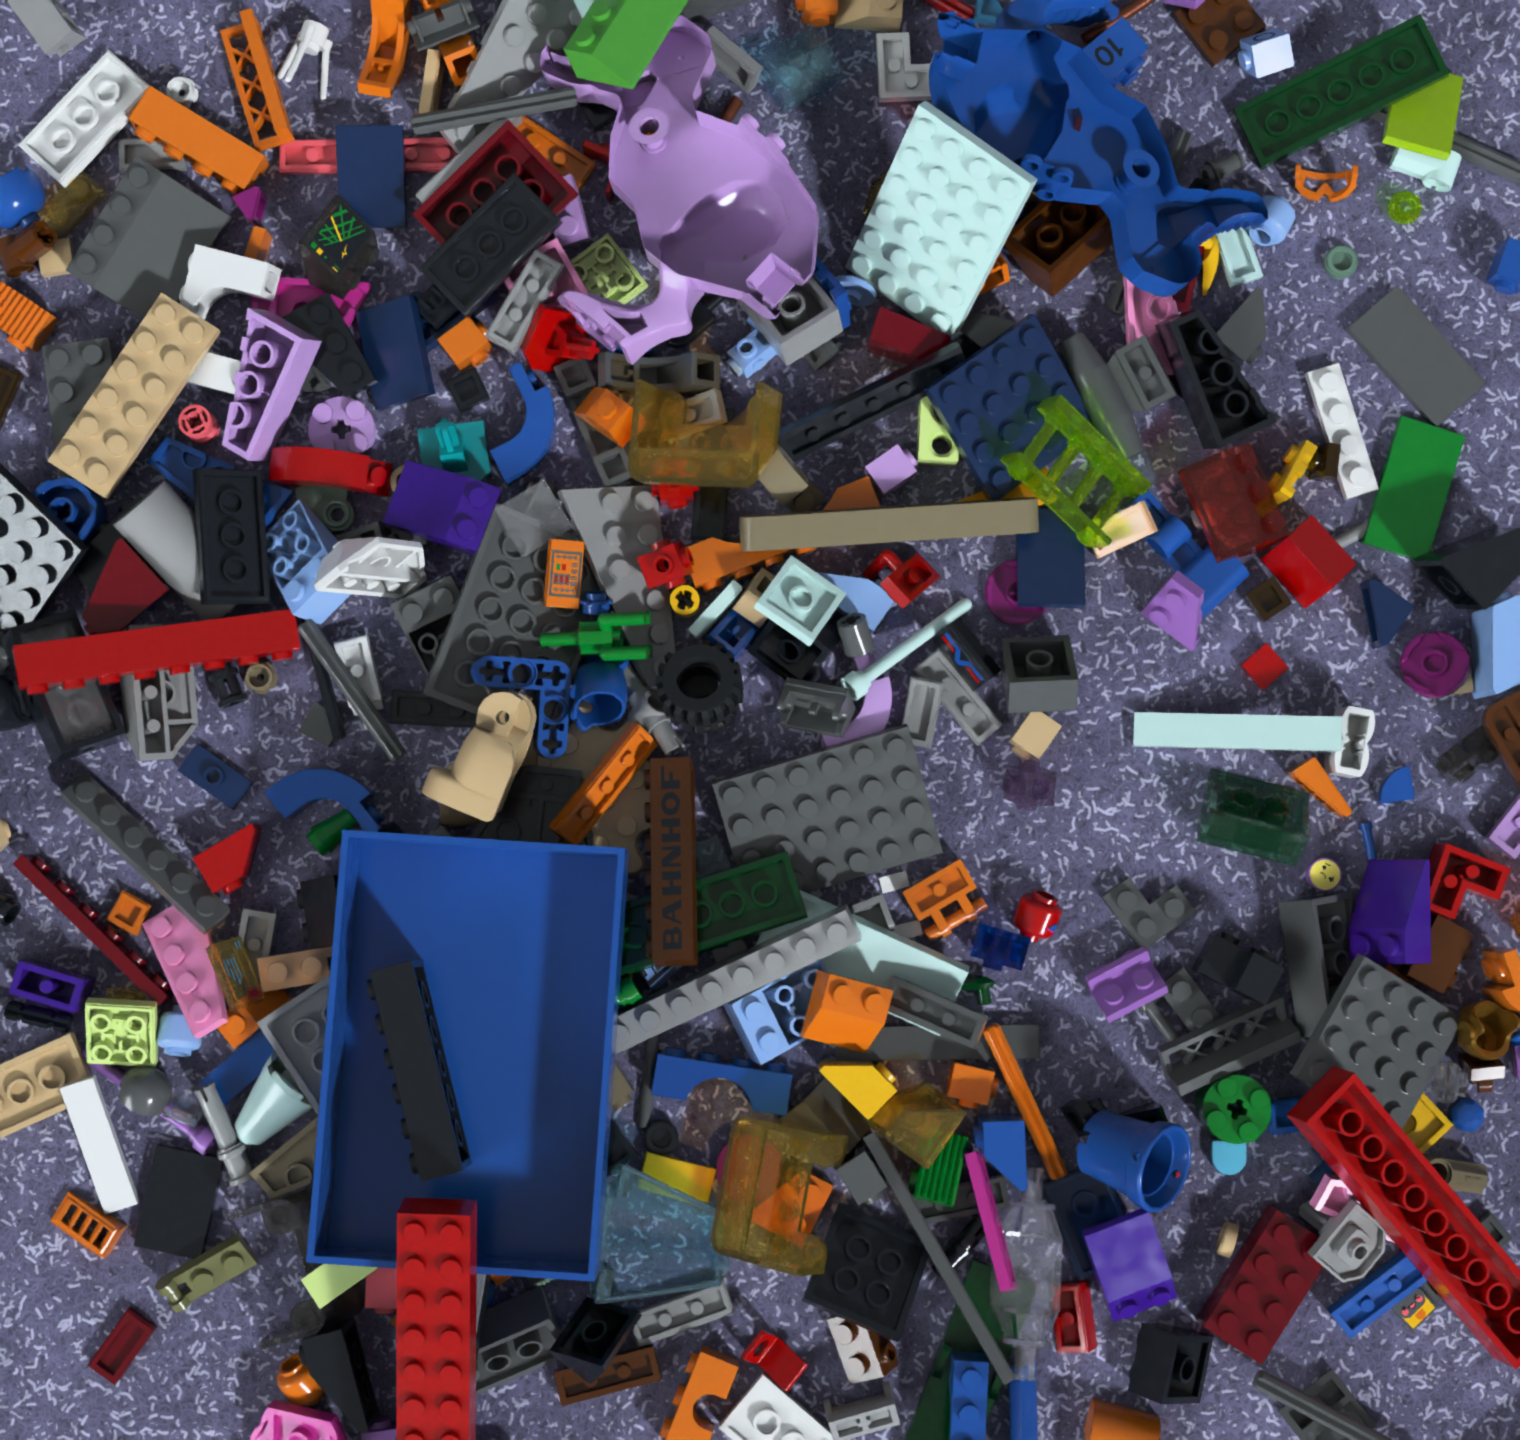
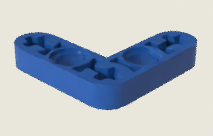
(544, 692)

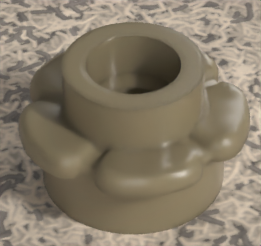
(252, 674)

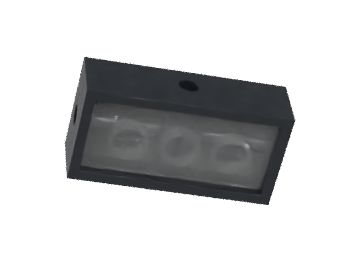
(67, 719)

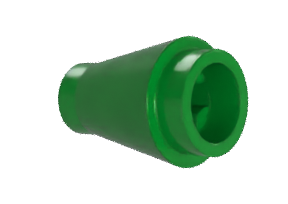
(328, 833)

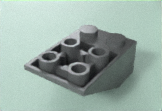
(426, 615)

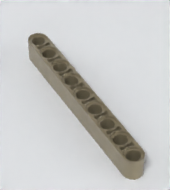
(889, 524)

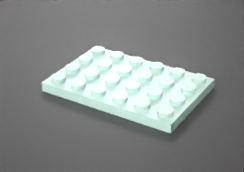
(939, 220)

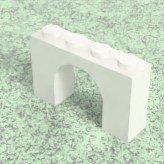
(210, 277)

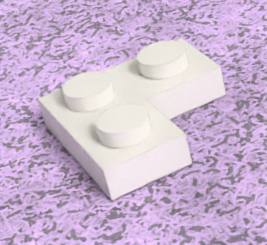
(896, 75)

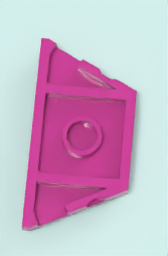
(296, 292)
(297, 1422)

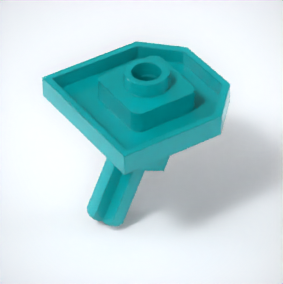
(456, 448)

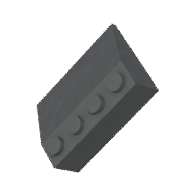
(146, 238)

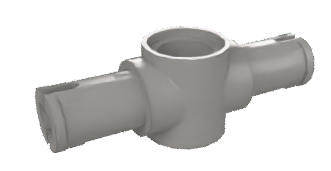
(649, 713)

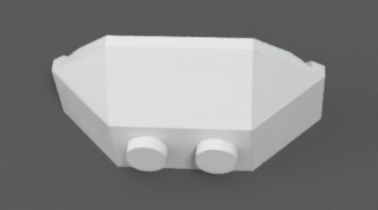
(372, 567)

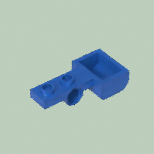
(1182, 553)

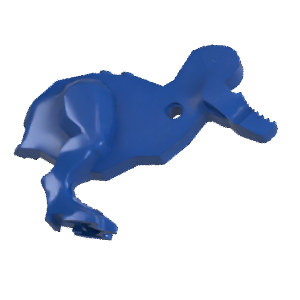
(1019, 97)

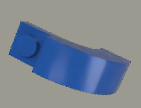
(531, 445)
(308, 786)

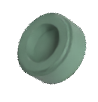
(1340, 262)

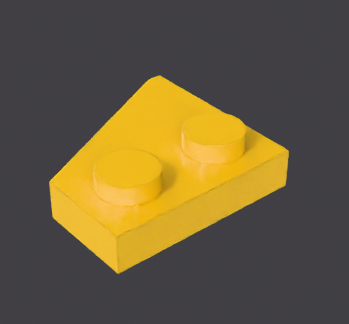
(1296, 463)

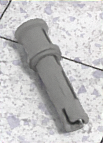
(231, 1149)

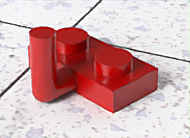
(907, 578)

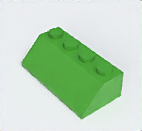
(620, 39)

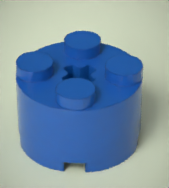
(84, 504)

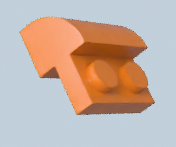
(1503, 968)
(1119, 1422)

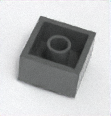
(1038, 674)

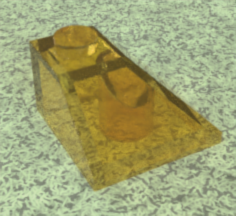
(918, 1121)

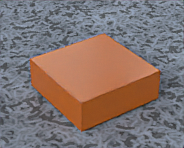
(258, 244)
(129, 912)

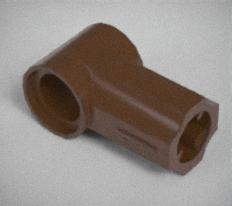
(22, 249)

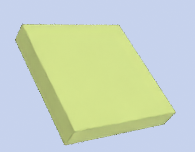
(608, 271)
(121, 1032)

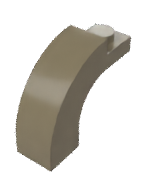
(786, 480)

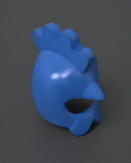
(603, 687)

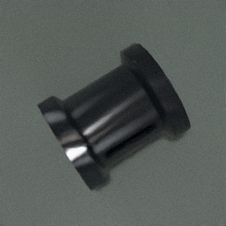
(219, 679)

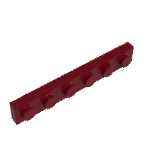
(84, 917)

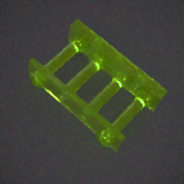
(1103, 460)

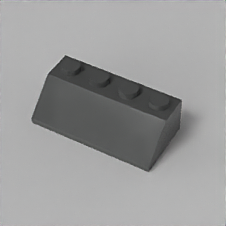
(1315, 950)
(516, 1338)

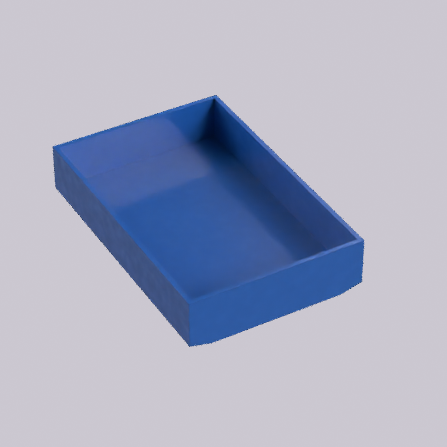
(527, 1007)

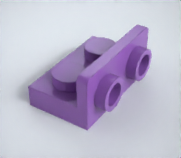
(1125, 984)

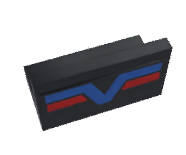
(966, 654)

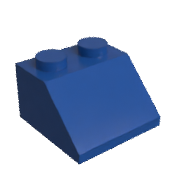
(1003, 1144)

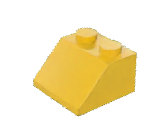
(860, 1083)

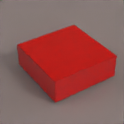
(1264, 666)

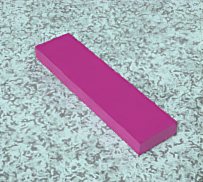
(991, 1221)

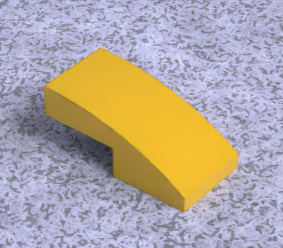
(682, 1175)

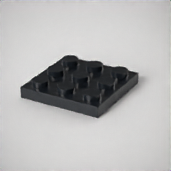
(868, 1273)

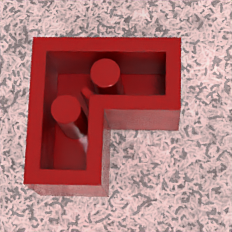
(1460, 871)

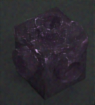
(1029, 785)

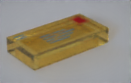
(235, 973)

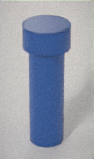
(1368, 840)

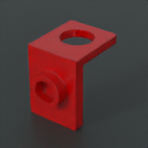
(601, 154)
(775, 1359)

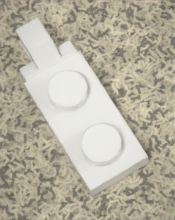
(359, 660)

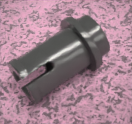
(1222, 166)

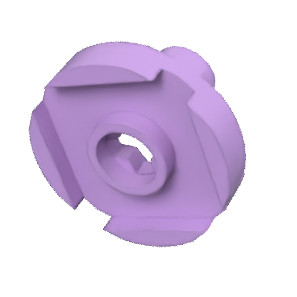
(353, 414)

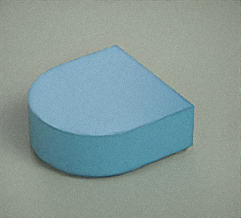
(1227, 1157)

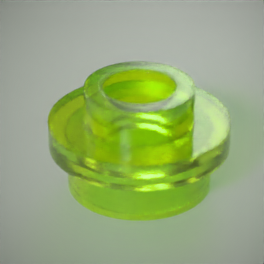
(1400, 216)

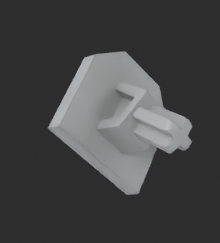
(1347, 1243)

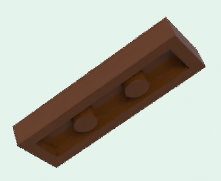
(625, 1371)

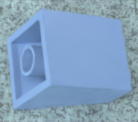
(1496, 646)

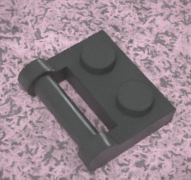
(1187, 1003)

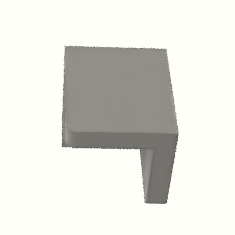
(875, 911)

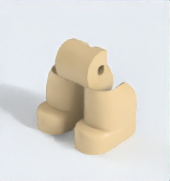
(488, 757)

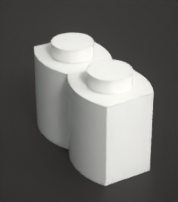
(1357, 730)

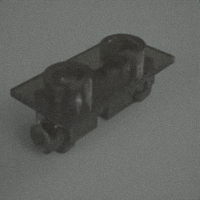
(1463, 764)

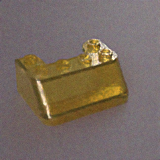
(684, 454)
(767, 1193)

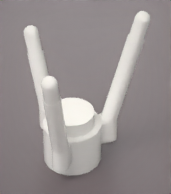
(309, 40)

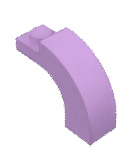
(874, 710)

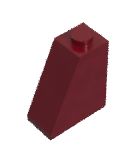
(903, 338)
(123, 591)

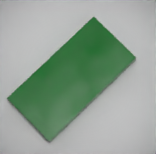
(1412, 488)

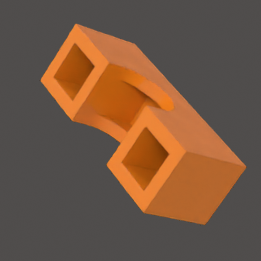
(709, 1375)

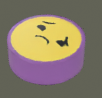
(1323, 874)

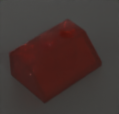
(1234, 503)

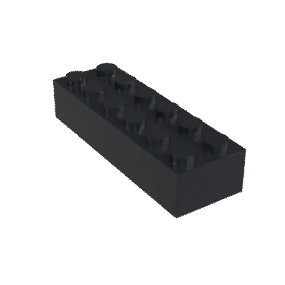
(420, 1070)

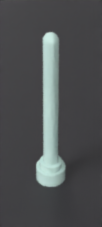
(860, 681)

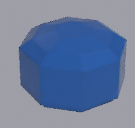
(1466, 1114)

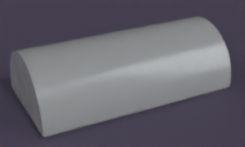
(165, 535)

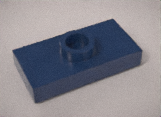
(215, 776)

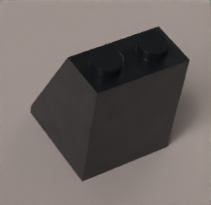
(1474, 568)

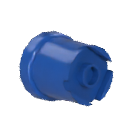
(1136, 1157)

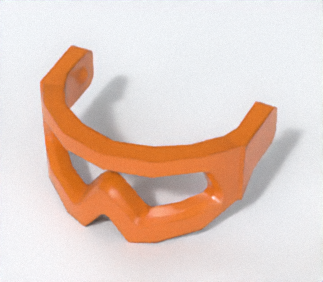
(1325, 189)

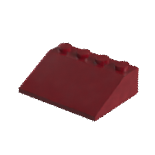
(484, 173)

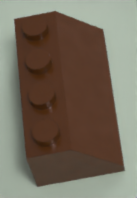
(1059, 242)

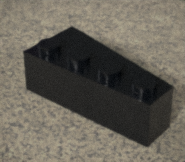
(1211, 382)

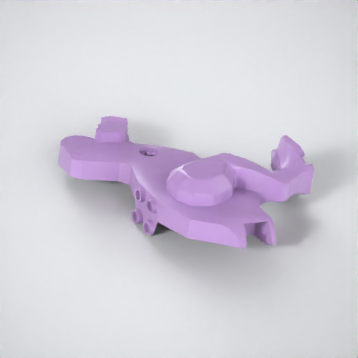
(699, 198)

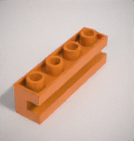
(202, 142)

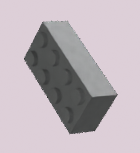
(72, 376)

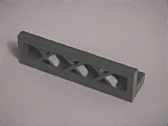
(1228, 1051)

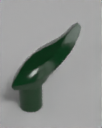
(981, 985)

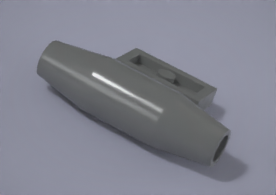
(1115, 389)

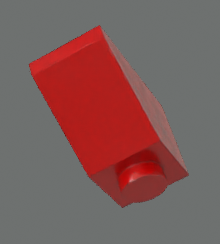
(229, 860)

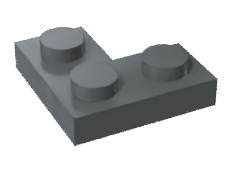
(1145, 920)

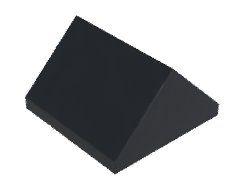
(594, 1337)

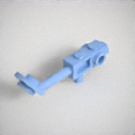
(755, 351)

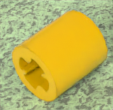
(695, 599)

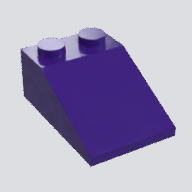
(442, 506)
(1393, 913)
(1129, 1264)

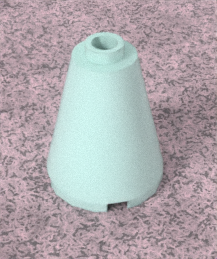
(271, 1104)

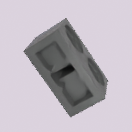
(861, 1176)

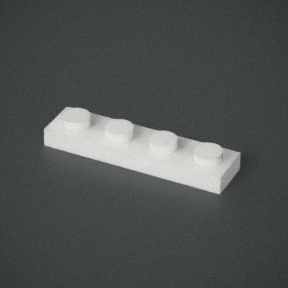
(1342, 428)

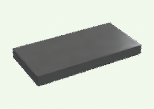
(1415, 356)

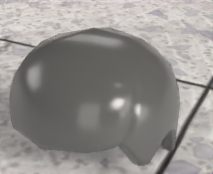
(145, 1090)

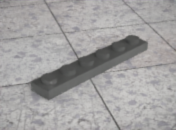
(145, 853)

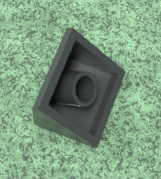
(828, 1110)

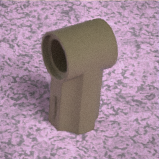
(1461, 1174)

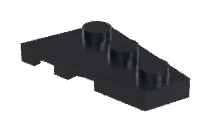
(339, 354)

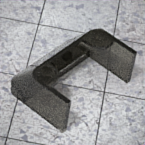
(289, 1214)

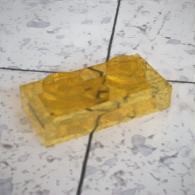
(72, 205)

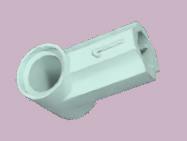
(1427, 168)

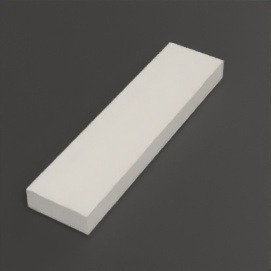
(99, 1144)

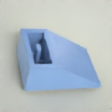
(294, 557)
(774, 1014)

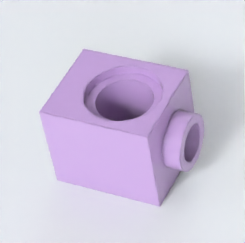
(891, 470)

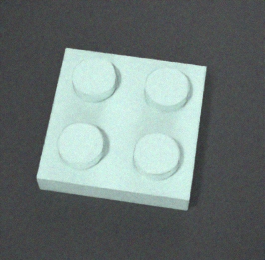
(800, 600)

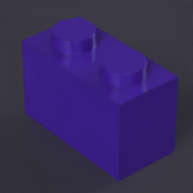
(51, 985)

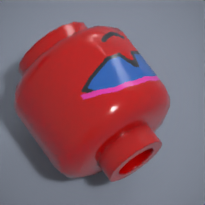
(1037, 915)

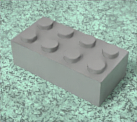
(805, 321)

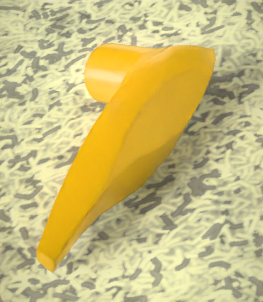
(1209, 262)

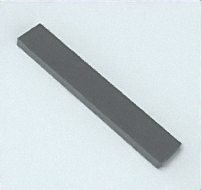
(915, 1043)

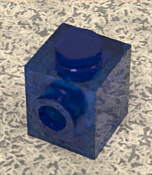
(999, 948)

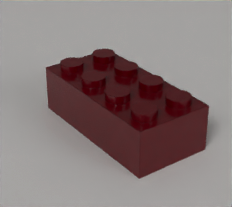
(1262, 1285)

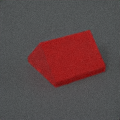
(1308, 562)

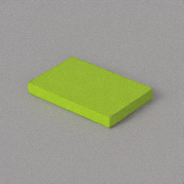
(1426, 119)

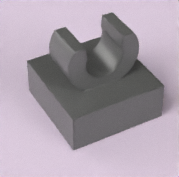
(823, 354)

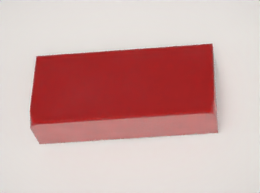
(1075, 1321)

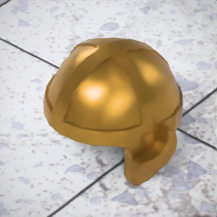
(1486, 1029)

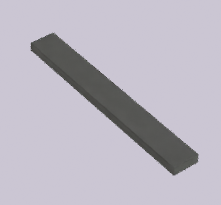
(939, 1258)

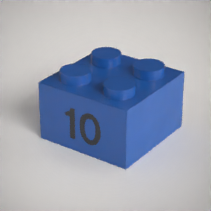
(1118, 53)

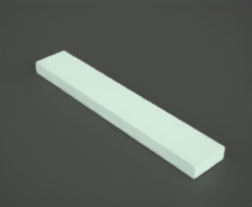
(1238, 731)

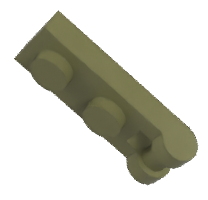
(206, 1272)

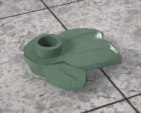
(325, 502)

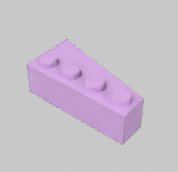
(267, 384)

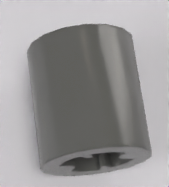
(855, 634)

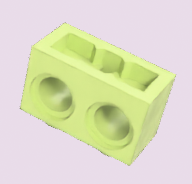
(928, 431)

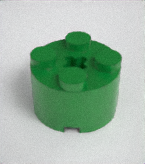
(1234, 1126)

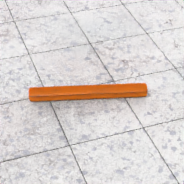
(1025, 1101)

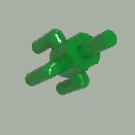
(604, 637)

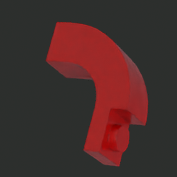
(329, 468)

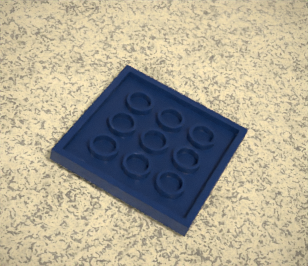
(994, 401)

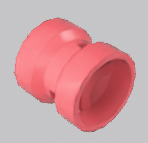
(204, 430)

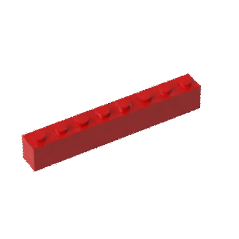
(155, 649)

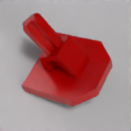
(555, 339)

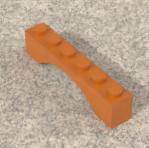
(721, 559)

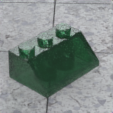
(1254, 817)

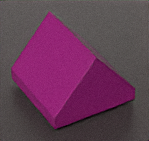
(252, 204)

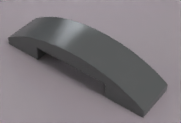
(608, 457)

